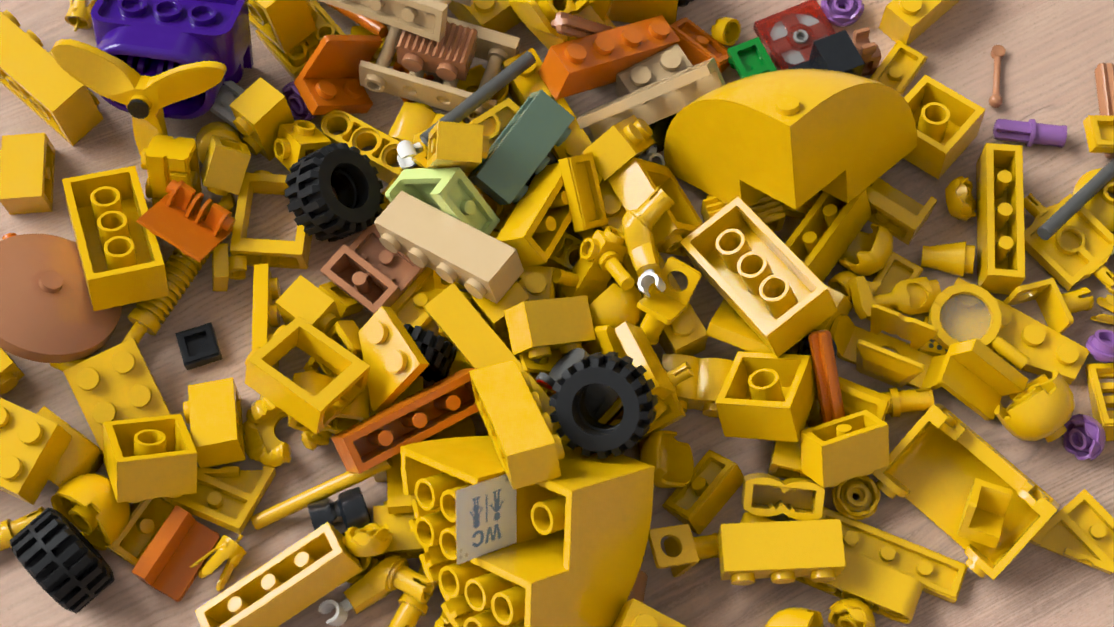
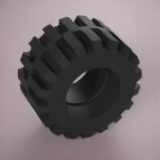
(314, 199)
(581, 426)
(62, 560)

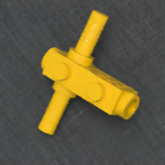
(600, 259)

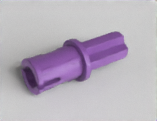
(1030, 132)

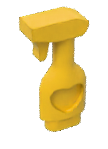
(907, 296)

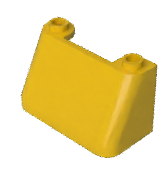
(936, 473)

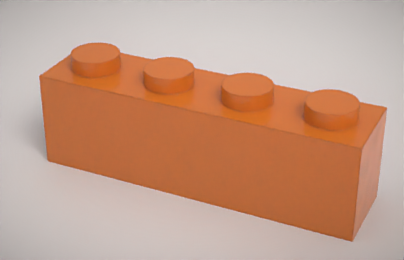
(598, 57)
(406, 422)

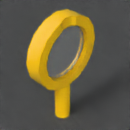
(971, 313)

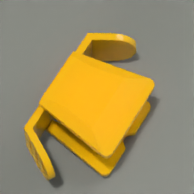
(868, 353)

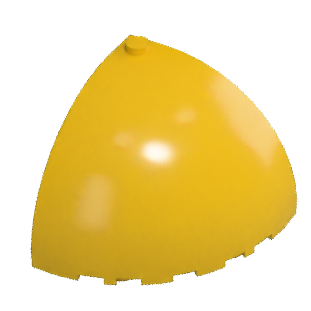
(790, 136)
(574, 544)

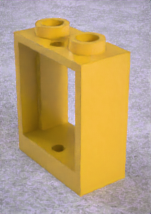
(637, 182)
(261, 251)
(308, 410)

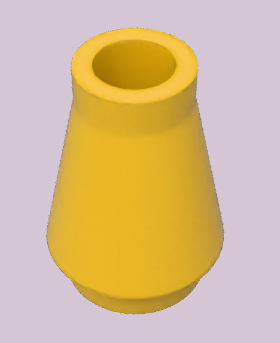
(949, 258)

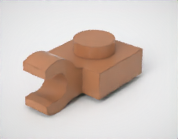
(868, 51)

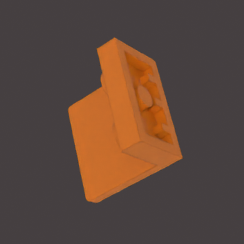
(332, 73)

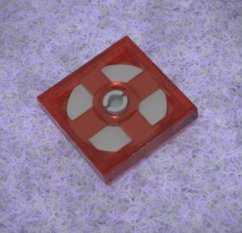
(791, 33)

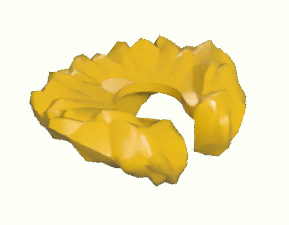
(260, 435)

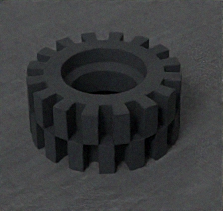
(437, 352)

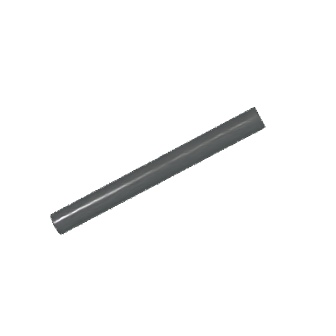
(485, 92)
(1076, 202)

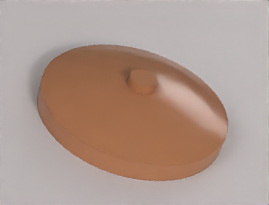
(47, 301)

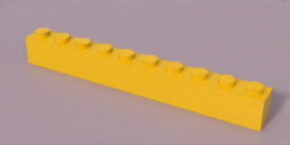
(686, 333)

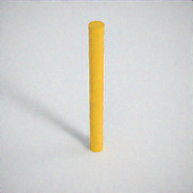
(315, 494)

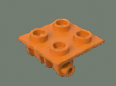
(186, 223)

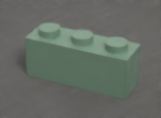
(522, 148)

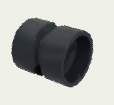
(348, 505)

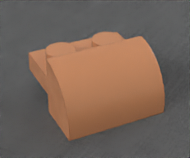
(371, 271)

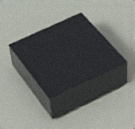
(199, 346)

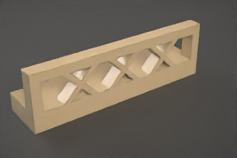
(656, 99)

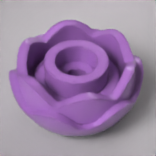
(842, 17)
(296, 104)
(1084, 437)

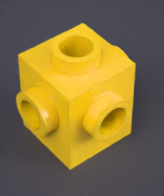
(297, 141)

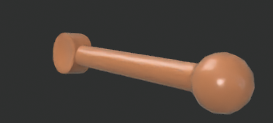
(997, 54)

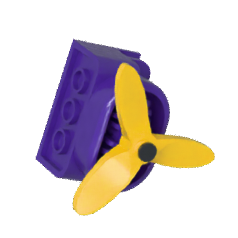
(160, 57)

